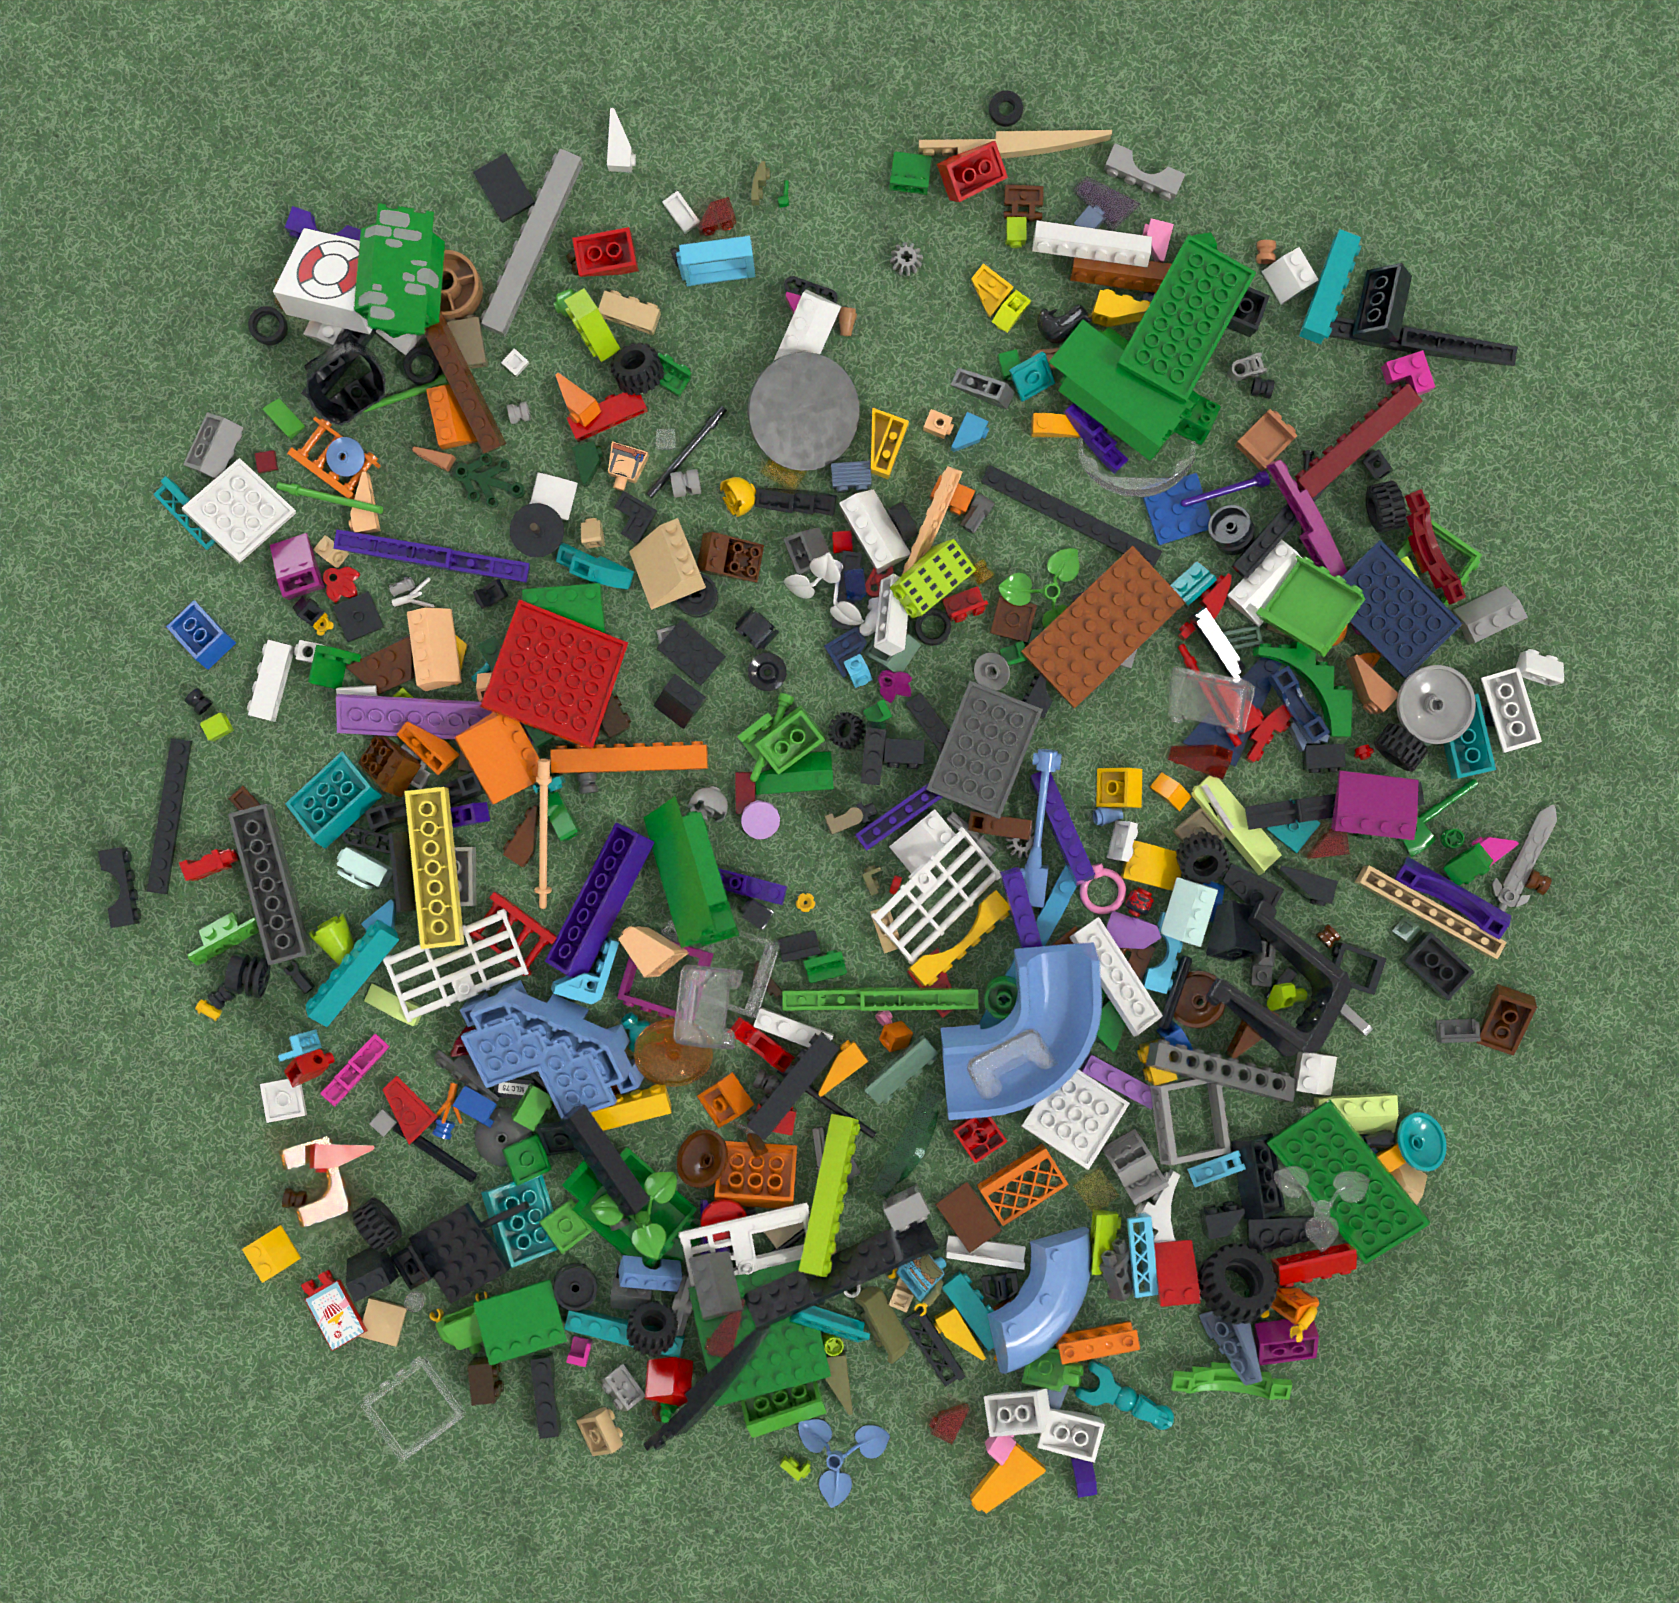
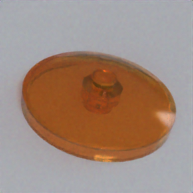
(665, 1060)

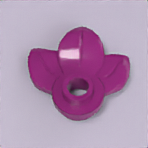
(897, 684)

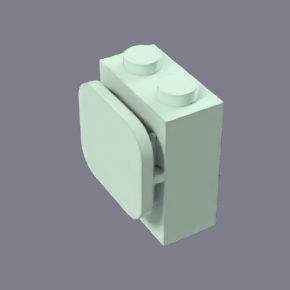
(363, 869)

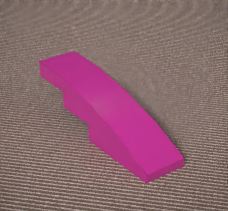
(354, 1070)

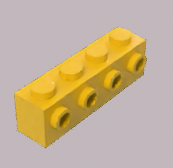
(635, 1107)

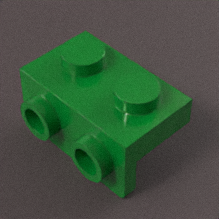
(675, 376)
(825, 967)

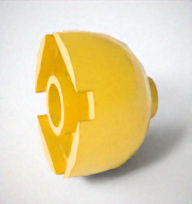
(739, 495)

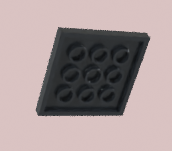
(460, 1253)

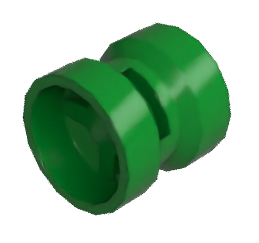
(1456, 838)

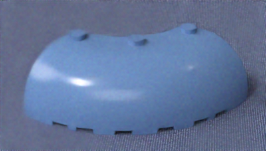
(1045, 1302)

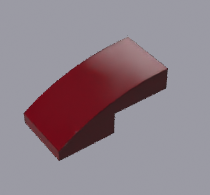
(744, 790)

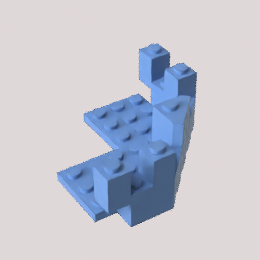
(528, 1036)

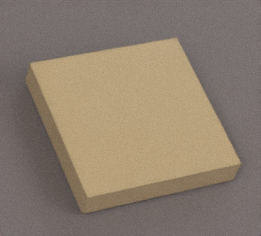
(383, 1321)

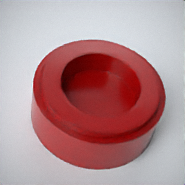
(895, 884)

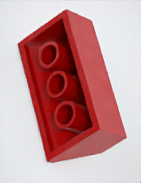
(1314, 1264)

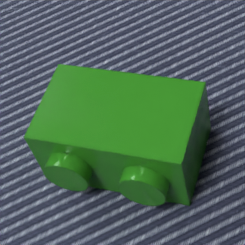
(532, 1107)

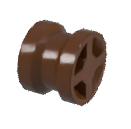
(1328, 936)

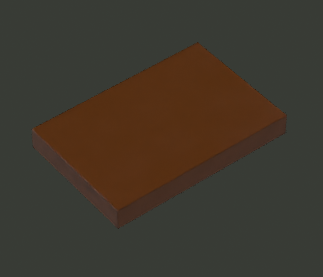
(968, 1217)

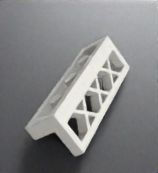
(988, 1253)

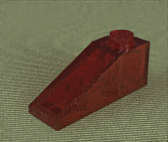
(724, 1336)

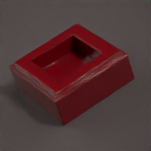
(266, 461)

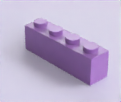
(1117, 1080)

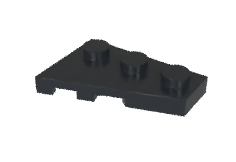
(1251, 887)

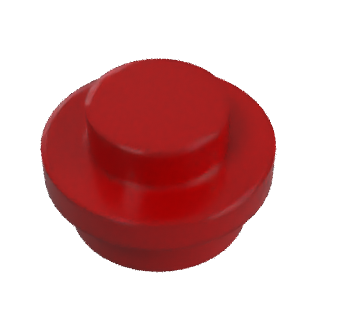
(1363, 752)

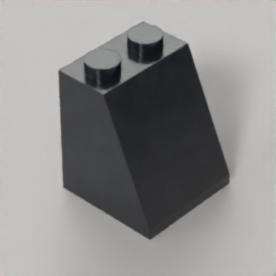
(1232, 934)
(369, 1272)

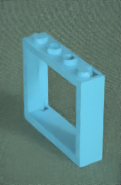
(716, 251)

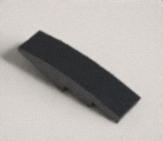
(795, 501)

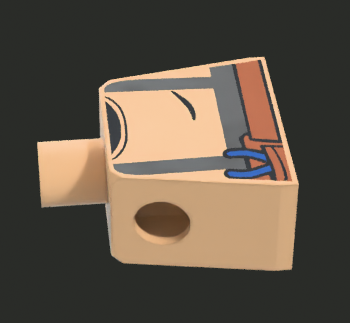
(626, 464)

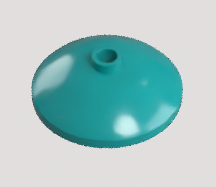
(1422, 1142)

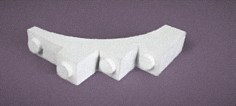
(1161, 1210)

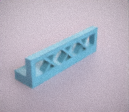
(302, 1044)
(1147, 1255)

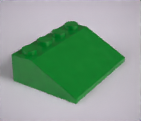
(573, 602)
(519, 1322)

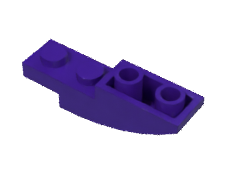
(753, 887)

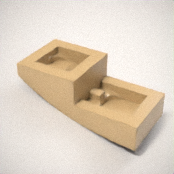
(901, 1296)

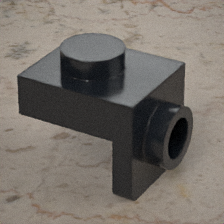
(490, 594)

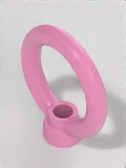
(1099, 872)

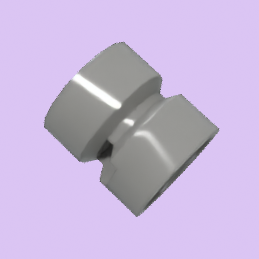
(685, 483)

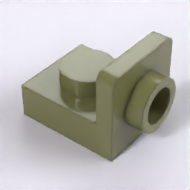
(871, 883)

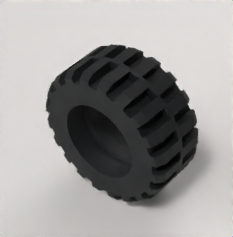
(1252, 1269)

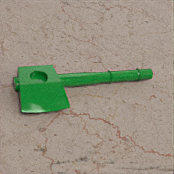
(1423, 835)

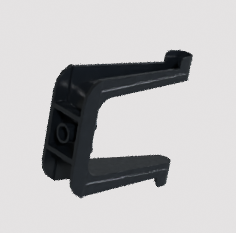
(1328, 984)

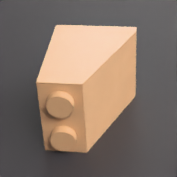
(651, 950)

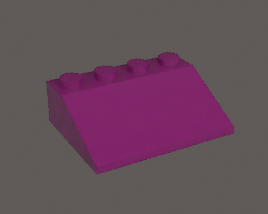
(1376, 805)

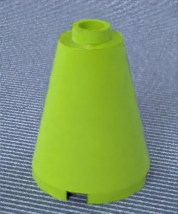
(334, 938)

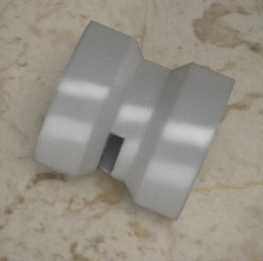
(517, 412)

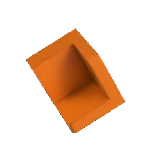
(895, 1036)

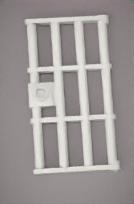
(927, 884)
(461, 980)

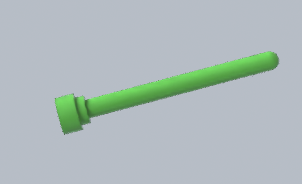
(441, 380)
(784, 702)

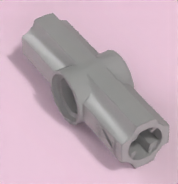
(682, 1304)

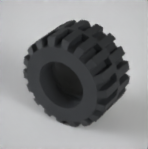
(637, 368)
(1385, 506)
(1400, 747)
(1198, 846)
(377, 1224)
(648, 1341)

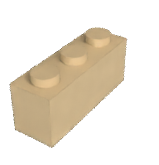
(629, 312)

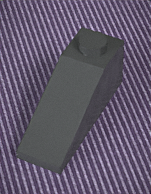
(983, 388)

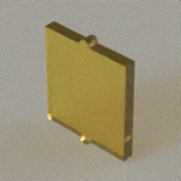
(1096, 1190)

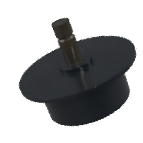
(536, 530)

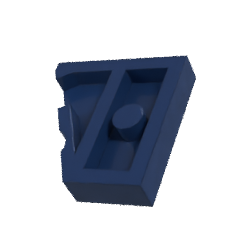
(845, 647)

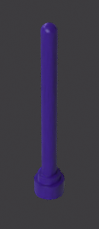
(1259, 480)

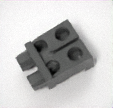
(1117, 1270)

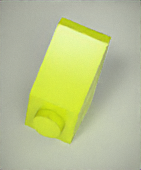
(1011, 311)

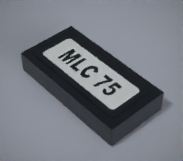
(513, 1088)

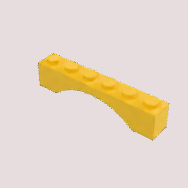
(989, 911)

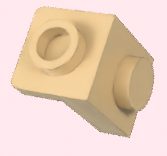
(326, 551)

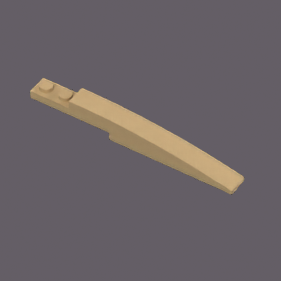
(1019, 143)

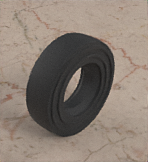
(1005, 96)

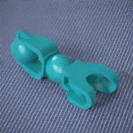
(1124, 1398)

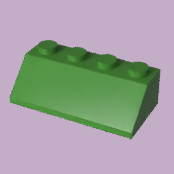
(782, 1408)

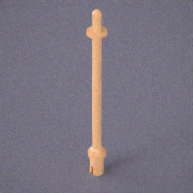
(543, 780)

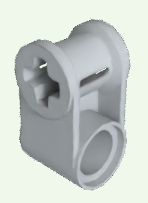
(1250, 367)

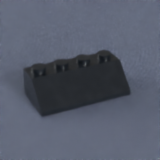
(1383, 304)
(1256, 1183)

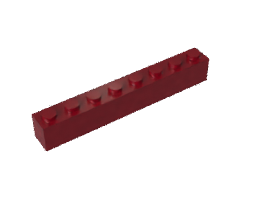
(1358, 440)

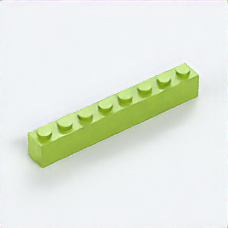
(829, 1195)

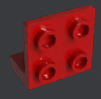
(964, 604)

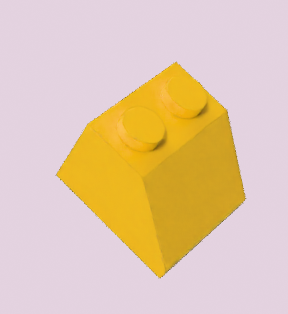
(1119, 787)
(271, 1253)

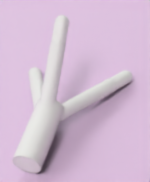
(410, 598)

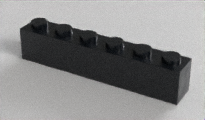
(792, 1086)
(604, 1160)

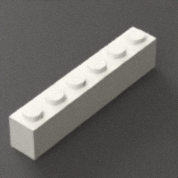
(1092, 244)

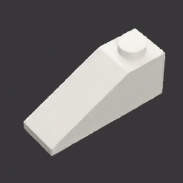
(620, 155)

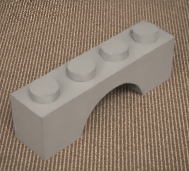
(1122, 165)

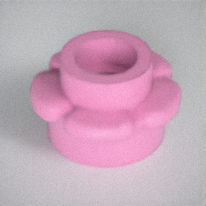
(884, 1017)

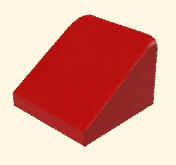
(842, 541)

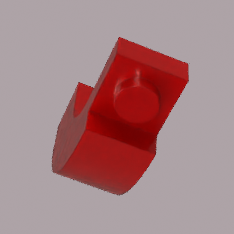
(762, 1044)

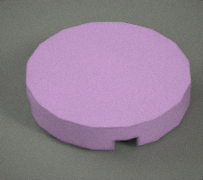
(760, 819)

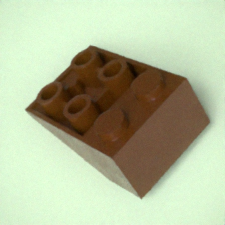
(730, 557)
(389, 765)

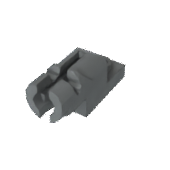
(1262, 965)

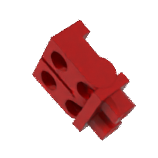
(209, 864)

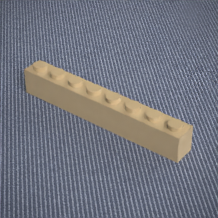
(1430, 912)

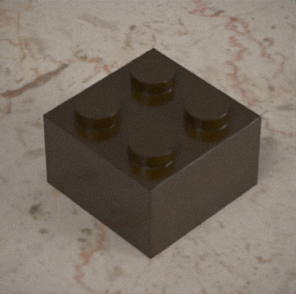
(484, 1381)

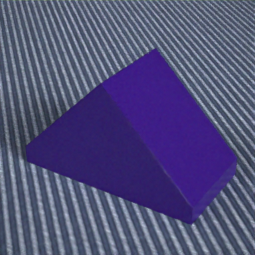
(1084, 1477)

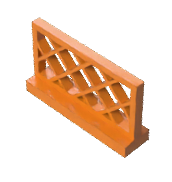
(1014, 1170)

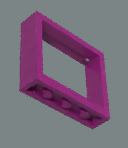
(705, 960)

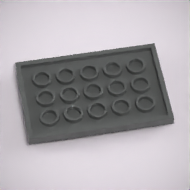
(984, 749)

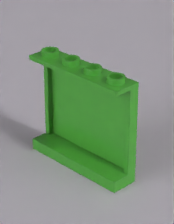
(1312, 606)

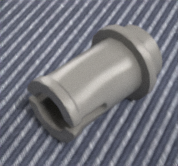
(402, 586)

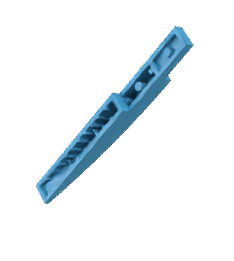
(1046, 923)

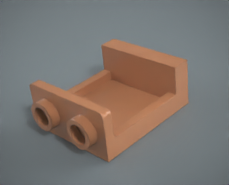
(1266, 439)

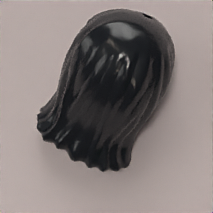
(1060, 328)

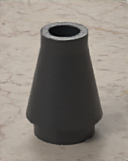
(1380, 1139)

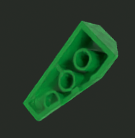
(808, 774)

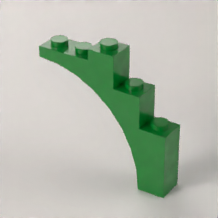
(1334, 700)

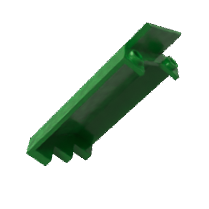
(1112, 395)

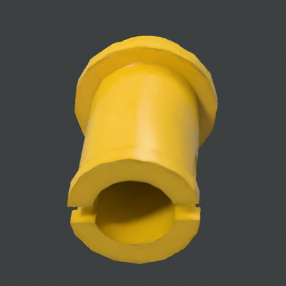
(208, 1010)

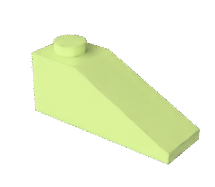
(389, 1003)

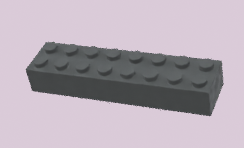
(269, 884)

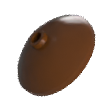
(1194, 990)
(695, 1155)

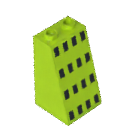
(932, 578)

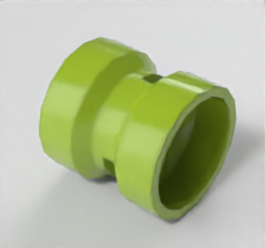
(833, 1347)

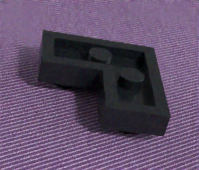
(639, 513)

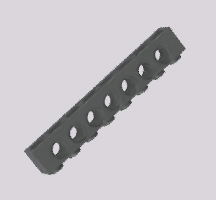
(1159, 1059)

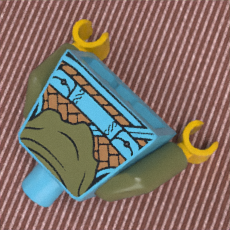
(922, 1278)

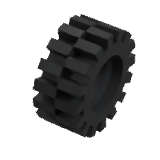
(837, 730)

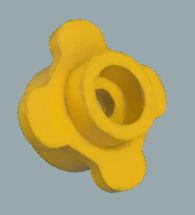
(327, 625)

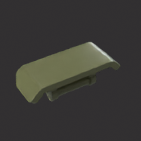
(883, 1322)

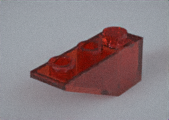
(1203, 758)

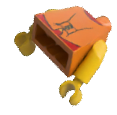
(1296, 1307)

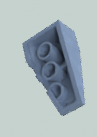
(1237, 1345)

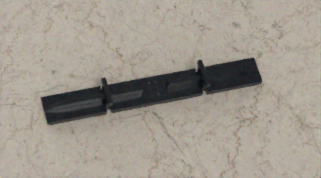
(1304, 810)

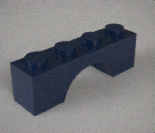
(1305, 718)

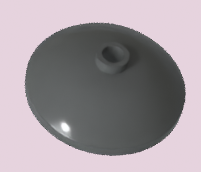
(488, 1140)

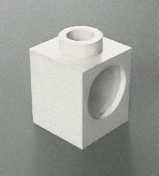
(300, 650)

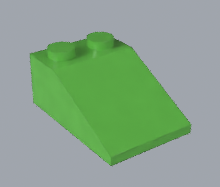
(790, 740)

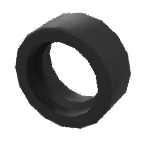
(257, 315)
(407, 364)
(903, 521)
(933, 641)

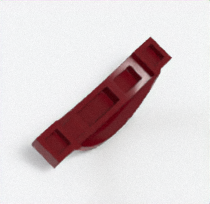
(1427, 549)

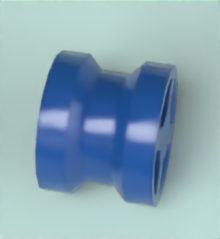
(443, 1130)

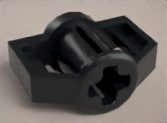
(1000, 1285)

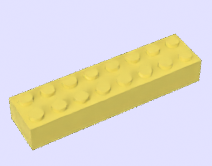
(434, 867)

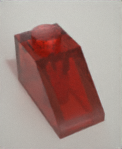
(1330, 844)
(948, 1422)

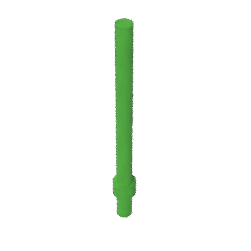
(297, 490)

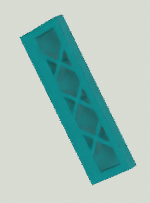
(183, 499)
(832, 1323)

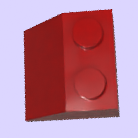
(668, 1380)

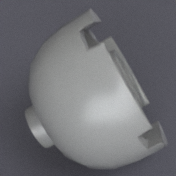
(710, 803)

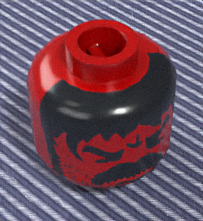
(1139, 902)

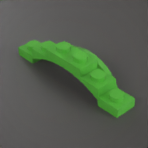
(1223, 1378)

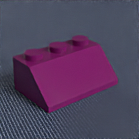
(1276, 1346)

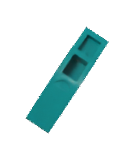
(594, 569)

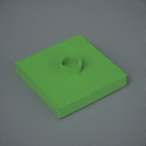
(565, 1227)

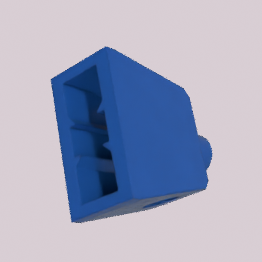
(1175, 1036)

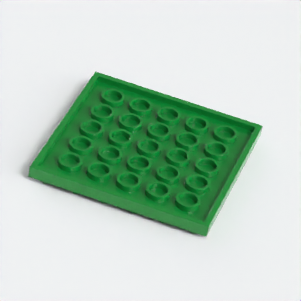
(786, 1356)

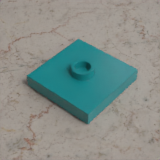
(1032, 376)
(1294, 834)

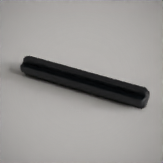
(1175, 992)

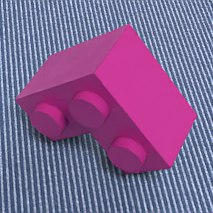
(1412, 369)

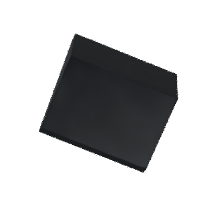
(412, 1266)

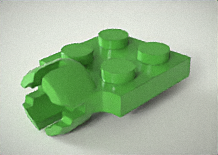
(1051, 1373)

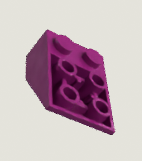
(296, 567)

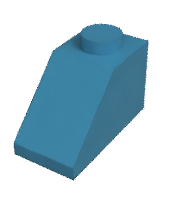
(970, 432)
(385, 914)

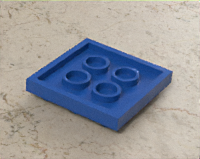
(1173, 521)

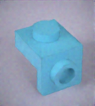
(858, 671)

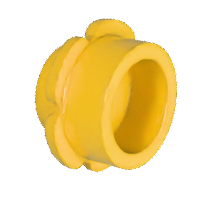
(805, 897)

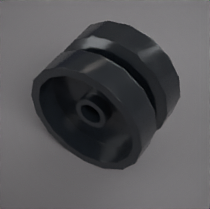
(1232, 529)
(700, 606)
(572, 1275)

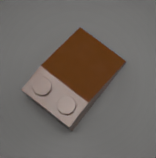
(1506, 1019)
(1243, 1039)

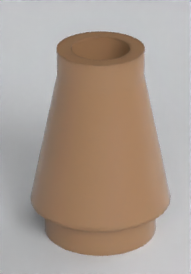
(846, 320)

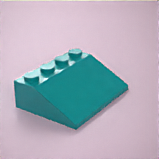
(333, 800)
(520, 1236)

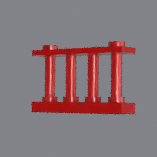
(530, 926)

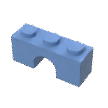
(635, 1275)

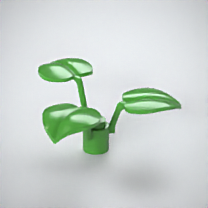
(1017, 587)
(648, 1237)

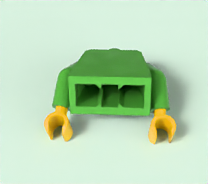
(460, 1328)

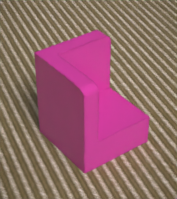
(579, 1351)

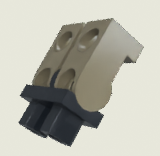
(850, 818)

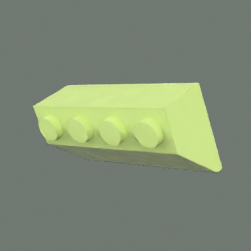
(1366, 1112)

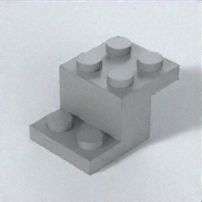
(1135, 1167)

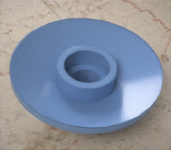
(354, 456)

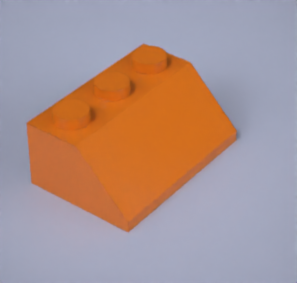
(448, 418)

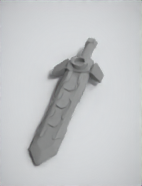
(1522, 867)

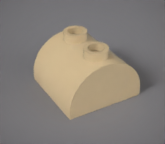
(600, 1432)

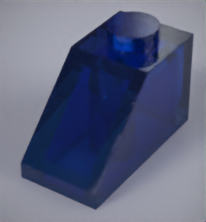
(854, 584)

